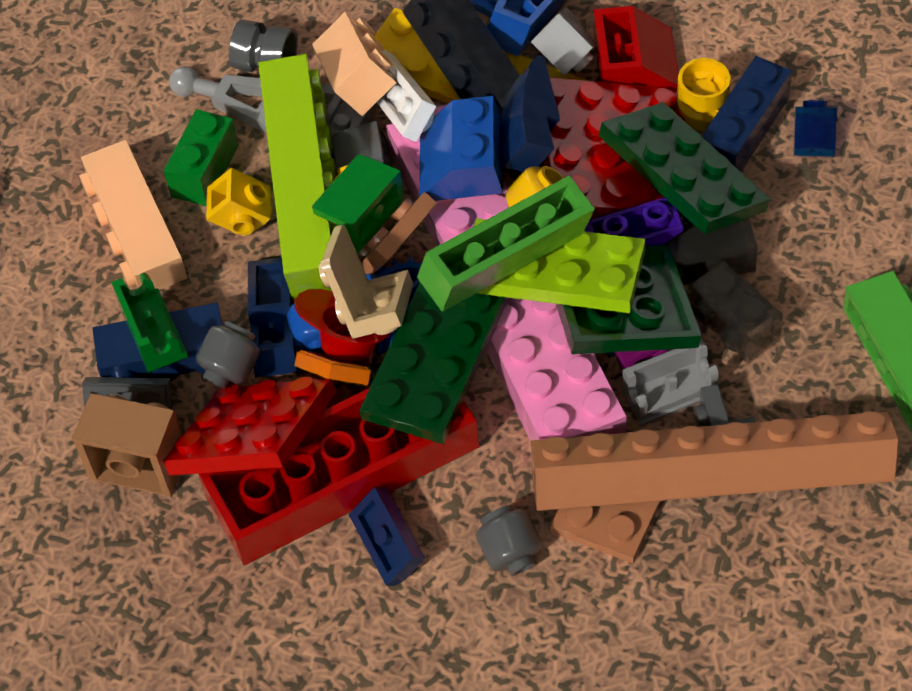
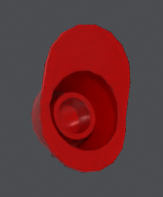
(319, 311)

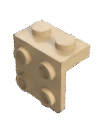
(362, 303)

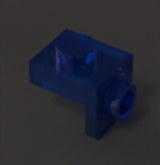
(814, 130)

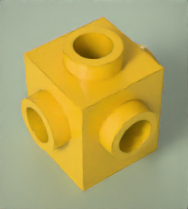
(238, 202)

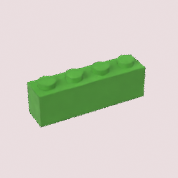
(505, 243)
(883, 321)

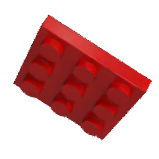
(250, 426)

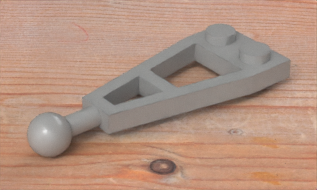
(186, 81)

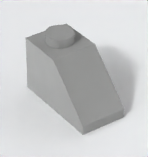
(565, 43)

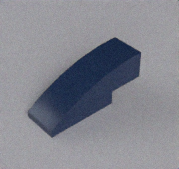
(528, 118)
(267, 312)

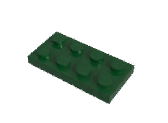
(684, 167)
(431, 364)

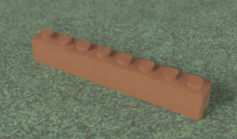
(713, 460)

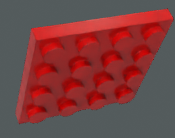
(588, 159)

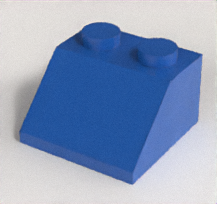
(462, 151)

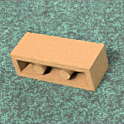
(354, 62)

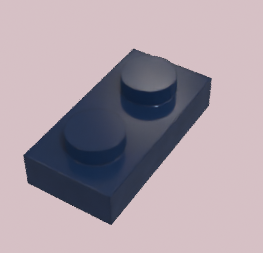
(386, 536)

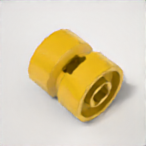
(702, 91)

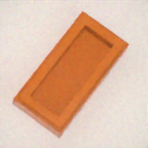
(331, 368)

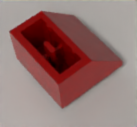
(634, 48)

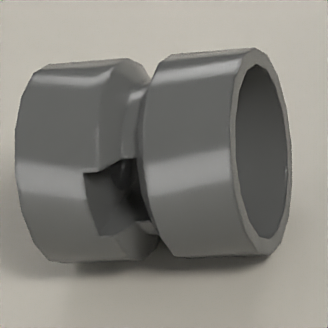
(255, 43)

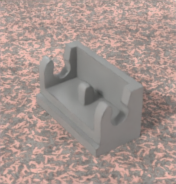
(668, 382)

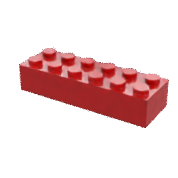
(326, 477)

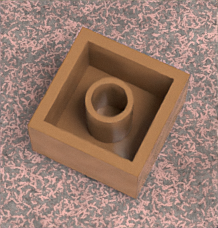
(127, 443)

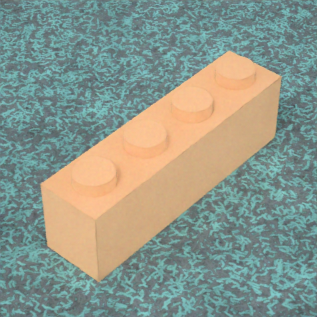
(132, 215)

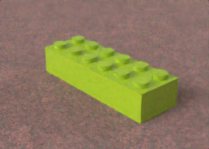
(299, 165)

